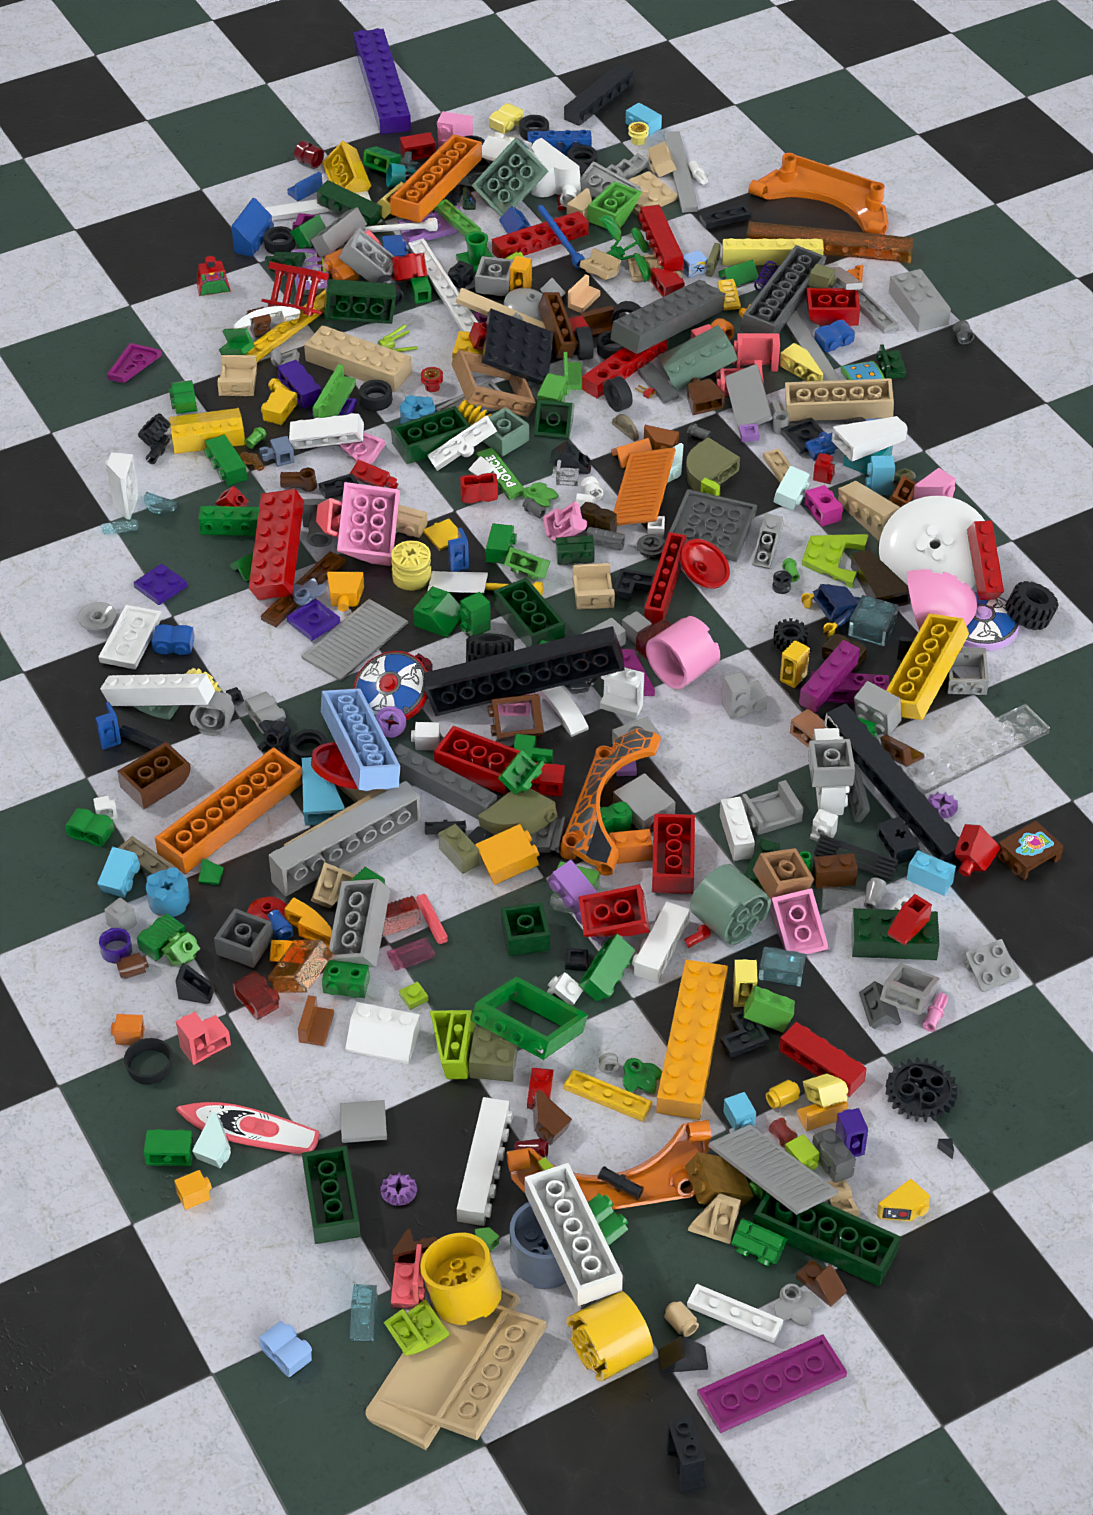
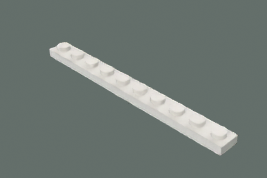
(444, 286)

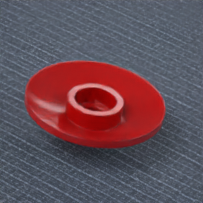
(264, 905)

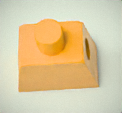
(345, 589)

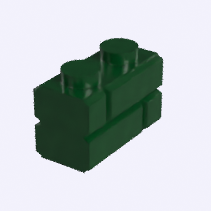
(575, 550)

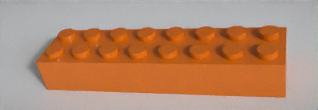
(436, 178)
(229, 810)

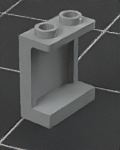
(773, 809)

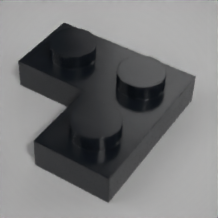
(335, 486)
(630, 580)
(746, 1038)

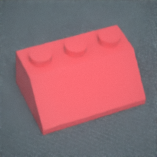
(329, 516)

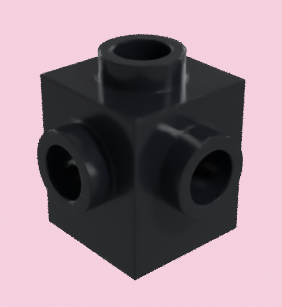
(461, 274)

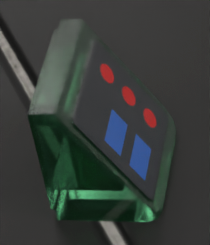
(469, 201)

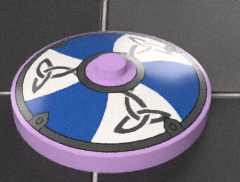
(991, 625)

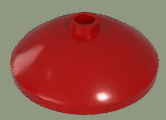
(704, 563)

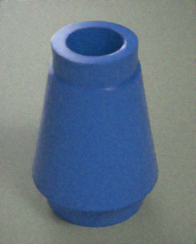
(281, 927)

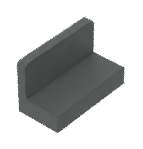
(875, 1009)

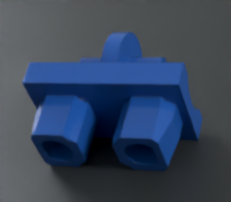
(822, 444)

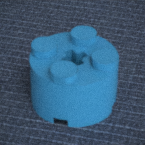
(415, 407)
(167, 892)

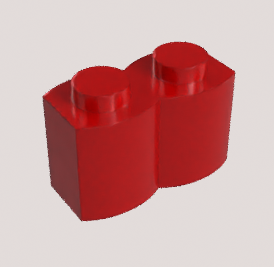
(479, 488)

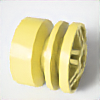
(411, 565)

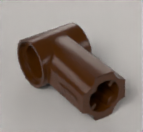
(305, 479)

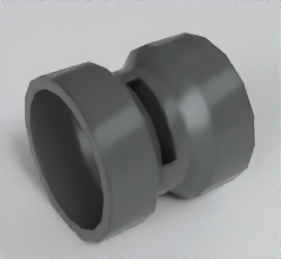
(963, 332)

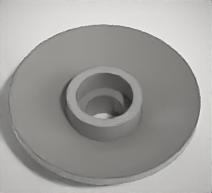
(97, 616)

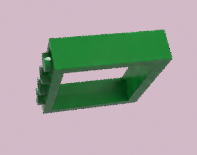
(568, 1017)

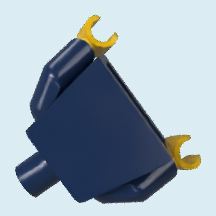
(835, 603)

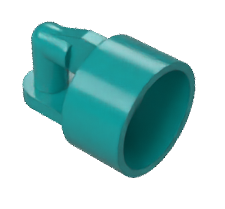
(396, 174)

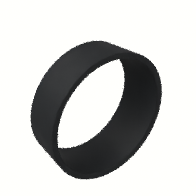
(143, 1045)

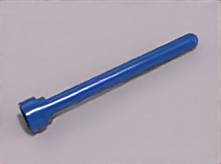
(576, 257)

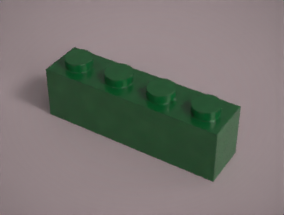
(342, 200)

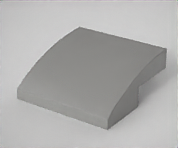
(363, 1121)

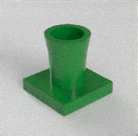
(476, 248)

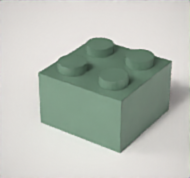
(510, 432)

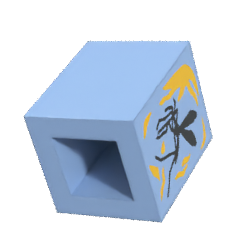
(694, 263)

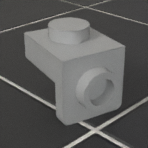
(278, 359)

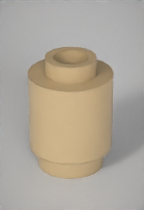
(681, 1318)

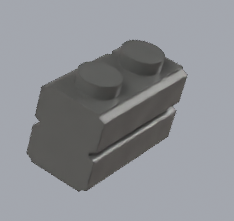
(834, 1155)

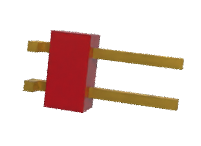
(648, 393)

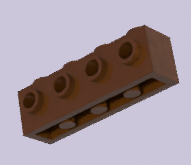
(557, 321)

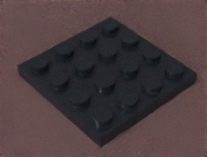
(517, 347)

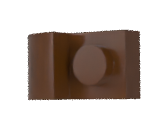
(261, 324)

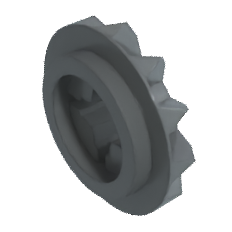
(646, 541)

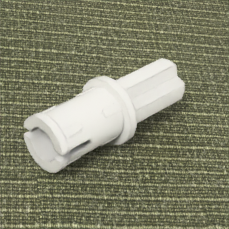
(697, 173)

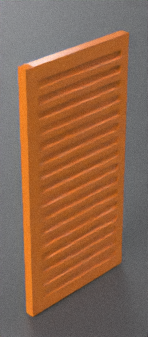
(643, 486)

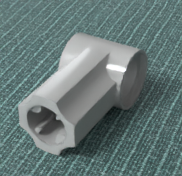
(780, 417)

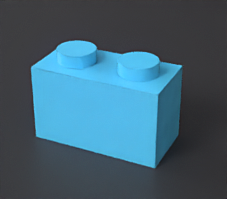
(643, 114)
(881, 474)
(119, 872)
(931, 873)

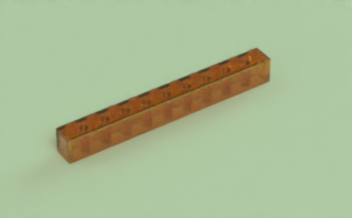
(840, 242)

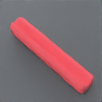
(431, 918)

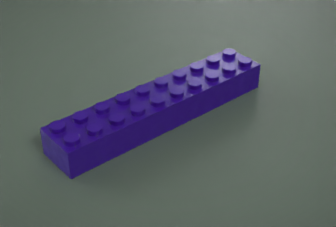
(382, 81)

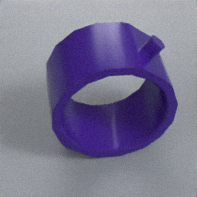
(111, 935)

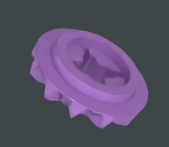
(399, 717)
(950, 806)
(405, 1195)

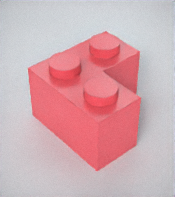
(201, 1038)

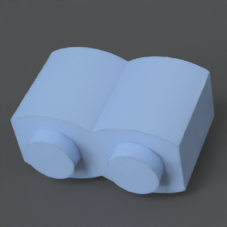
(285, 1348)

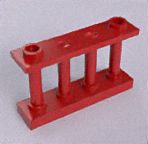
(292, 272)

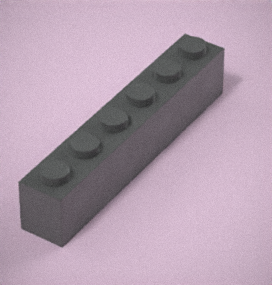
(443, 782)

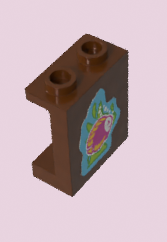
(1029, 849)

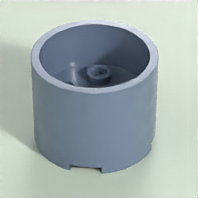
(530, 1252)

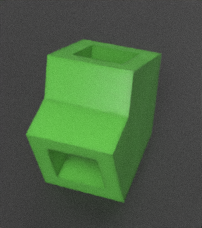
(488, 1236)

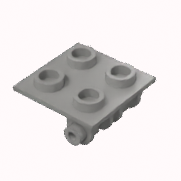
(991, 965)

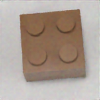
(782, 872)

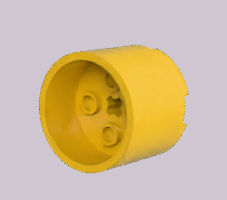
(461, 1278)
(610, 1335)

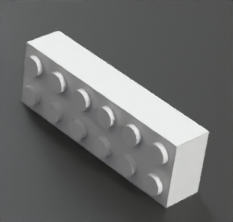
(573, 1234)

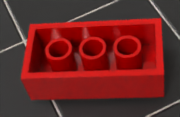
(475, 757)
(673, 853)

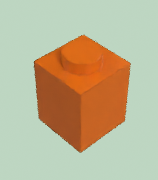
(128, 1028)

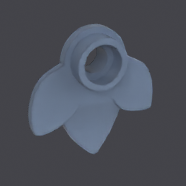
(305, 593)

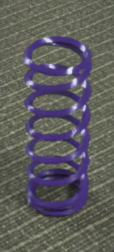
(762, 272)

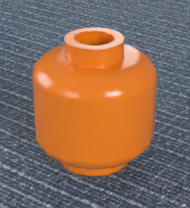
(726, 326)

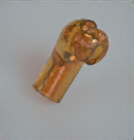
(252, 459)

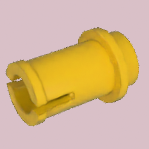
(274, 383)

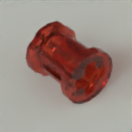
(782, 1131)

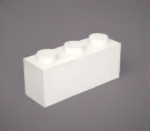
(737, 828)

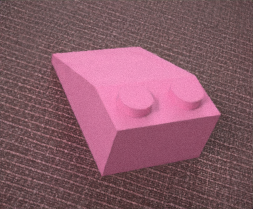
(798, 922)

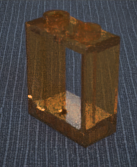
(300, 966)

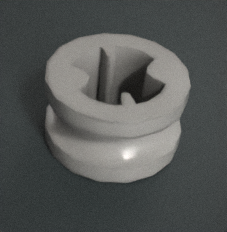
(608, 1063)

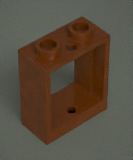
(535, 711)

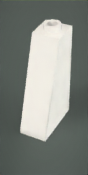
(868, 437)

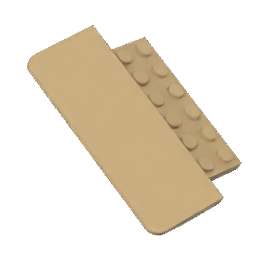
(457, 1379)

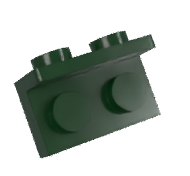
(287, 258)
(891, 363)

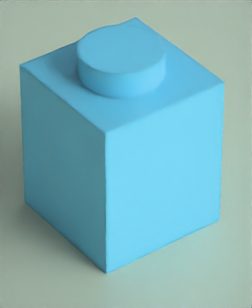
(739, 1111)

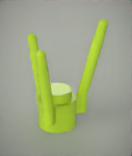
(388, 340)

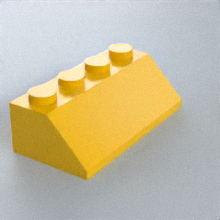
(346, 168)

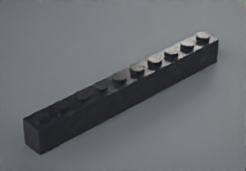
(895, 785)

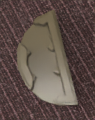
(626, 426)

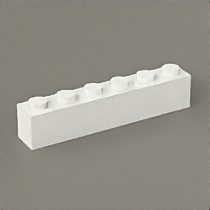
(158, 689)
(483, 1161)

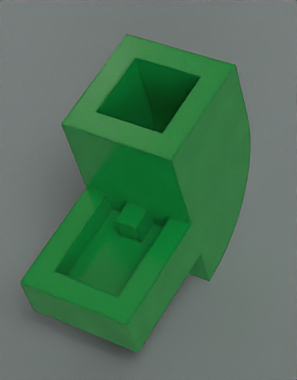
(528, 745)

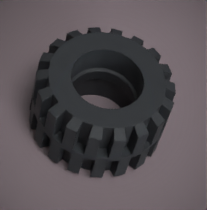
(1031, 605)
(487, 645)

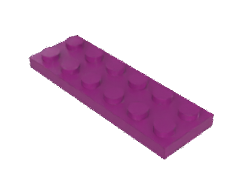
(771, 1383)

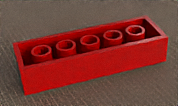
(276, 544)

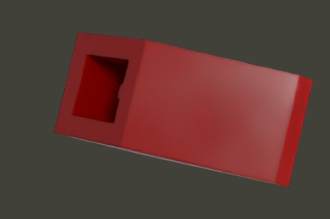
(910, 919)

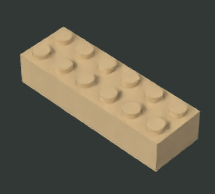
(359, 357)
(839, 399)

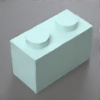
(791, 488)

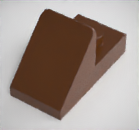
(406, 1248)
(822, 1282)

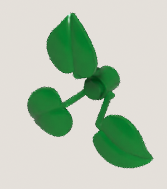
(618, 252)

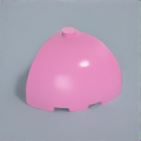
(940, 595)

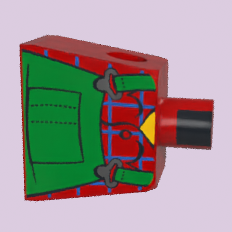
(212, 277)

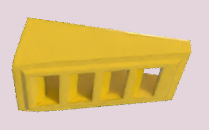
(731, 296)

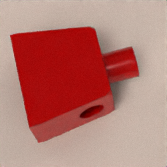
(975, 849)

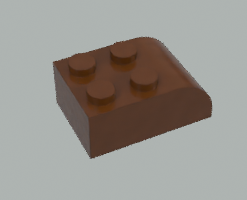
(154, 775)

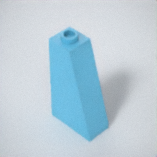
(319, 796)

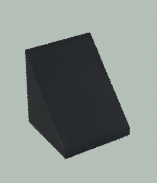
(946, 1146)

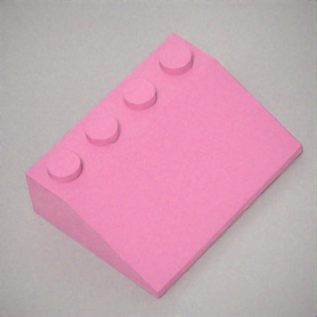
(368, 522)

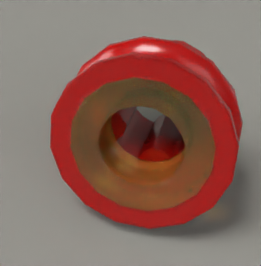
(432, 378)

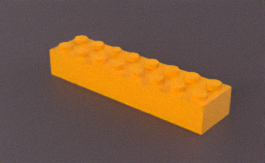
(692, 1040)

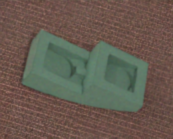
(159, 711)

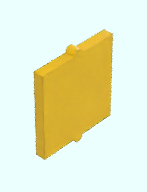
(441, 533)

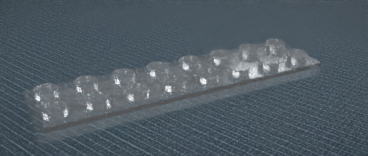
(976, 748)

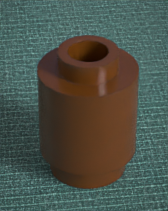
(132, 965)

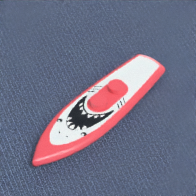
(253, 1127)

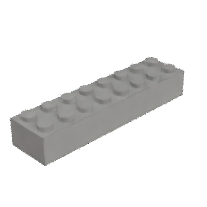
(345, 837)

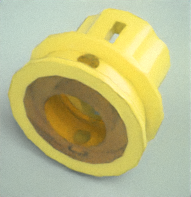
(638, 132)

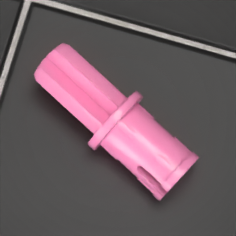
(935, 1012)

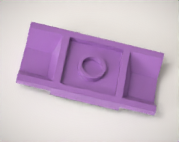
(444, 229)

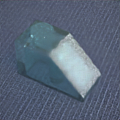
(363, 1312)

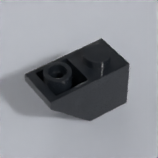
(571, 458)

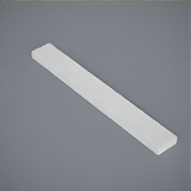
(306, 207)

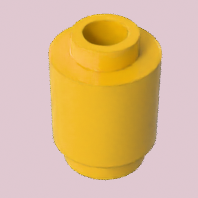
(783, 1094)

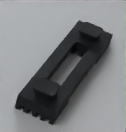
(883, 866)

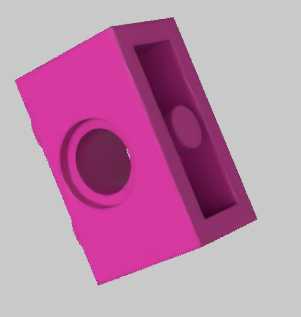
(823, 505)

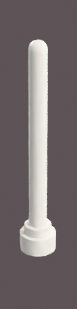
(430, 224)

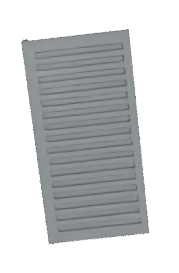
(354, 640)
(773, 1169)

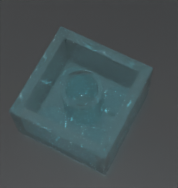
(873, 620)

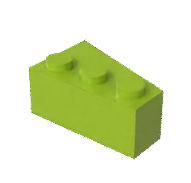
(454, 1040)

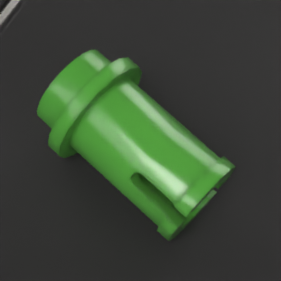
(257, 435)
(790, 566)

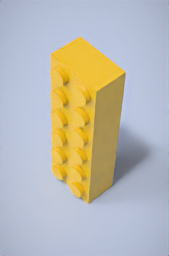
(927, 663)

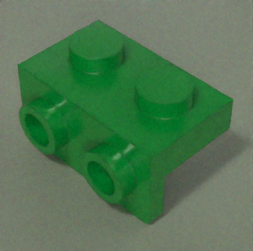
(520, 772)

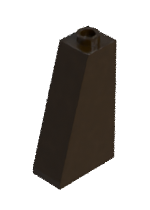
(878, 579)

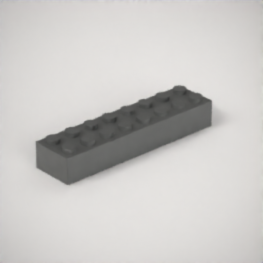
(781, 293)
(667, 316)

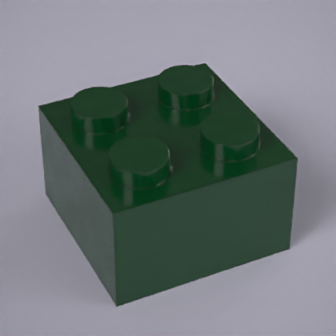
(525, 929)

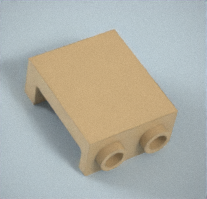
(237, 375)
(593, 586)

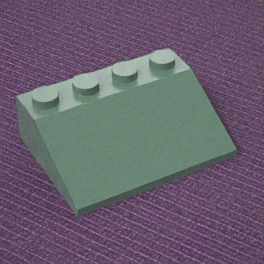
(510, 177)
(697, 357)

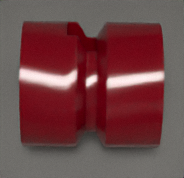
(309, 154)

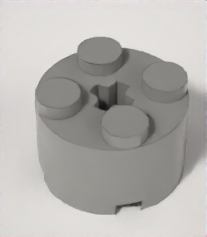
(215, 716)

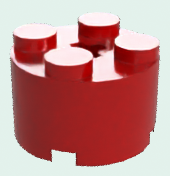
(409, 266)

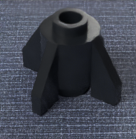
(276, 734)

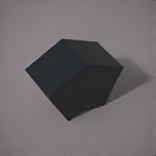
(236, 695)

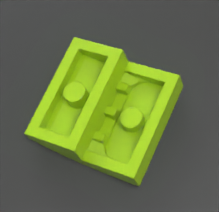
(417, 1328)

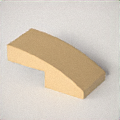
(844, 1198)

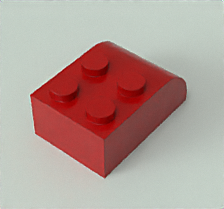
(833, 304)

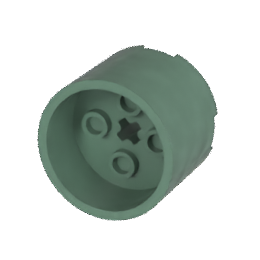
(729, 904)

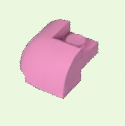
(564, 522)

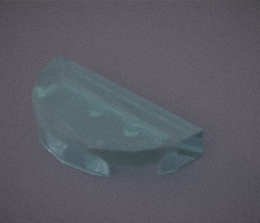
(158, 504)

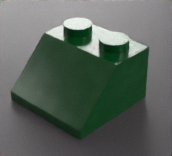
(554, 418)

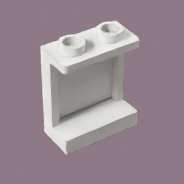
(623, 692)

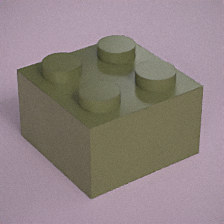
(492, 1056)

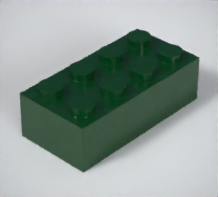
(359, 301)
(425, 434)
(528, 613)
(871, 940)
(331, 1195)

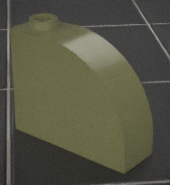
(711, 462)
(525, 808)

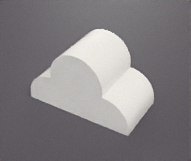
(561, 170)

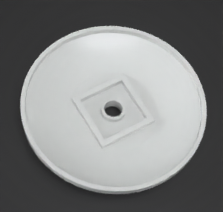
(916, 525)

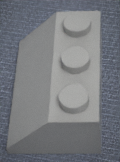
(367, 257)

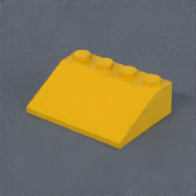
(192, 430)

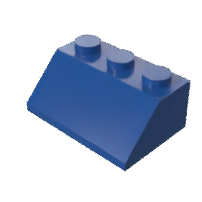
(250, 228)

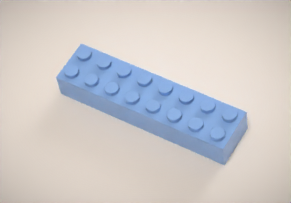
(360, 739)

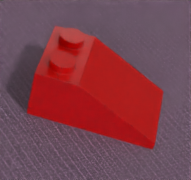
(614, 912)

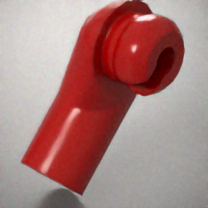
(702, 934)

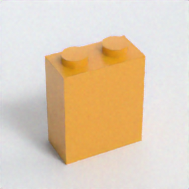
(508, 854)

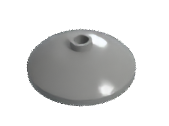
(524, 301)

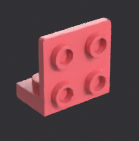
(408, 1283)

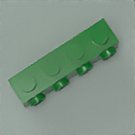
(228, 520)

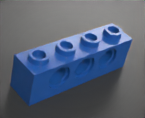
(562, 140)

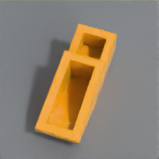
(309, 922)

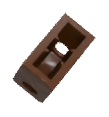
(704, 396)

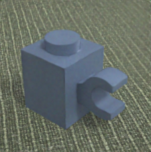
(280, 451)

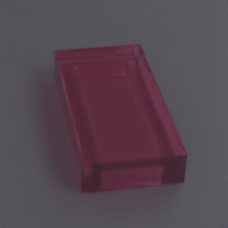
(410, 954)

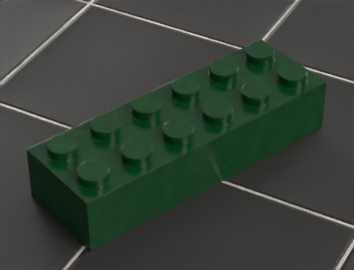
(833, 1237)

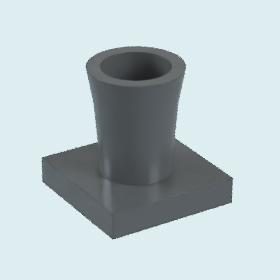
(315, 536)

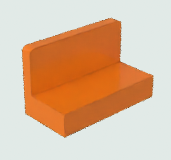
(623, 452)

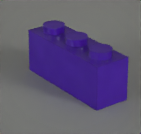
(299, 381)

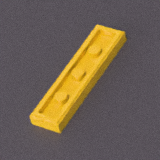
(607, 1095)

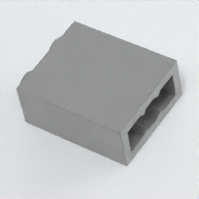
(644, 800)

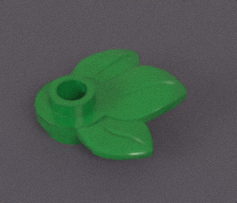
(642, 1077)

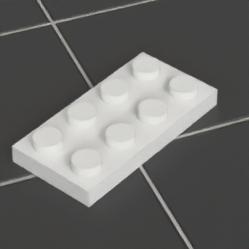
(130, 637)

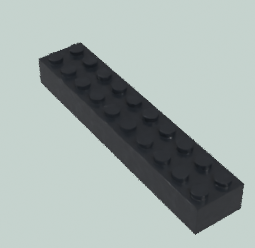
(524, 671)

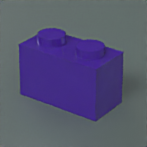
(852, 1131)

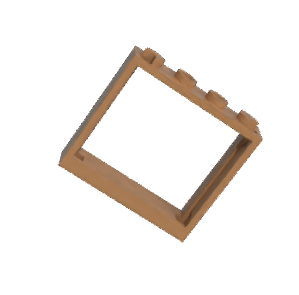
(519, 403)

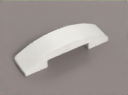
(285, 313)
(566, 709)

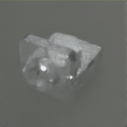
(565, 476)

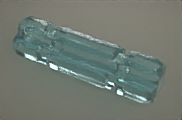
(121, 526)

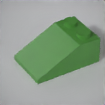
(614, 201)

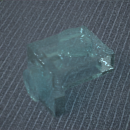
(407, 161)

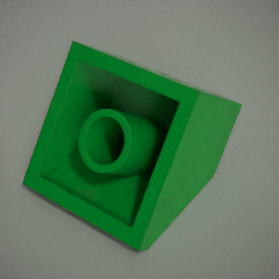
(437, 612)

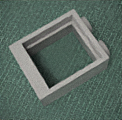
(975, 658)
(901, 986)

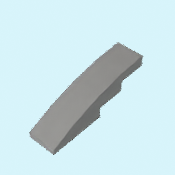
(630, 168)

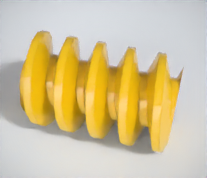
(471, 413)

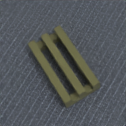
(713, 259)

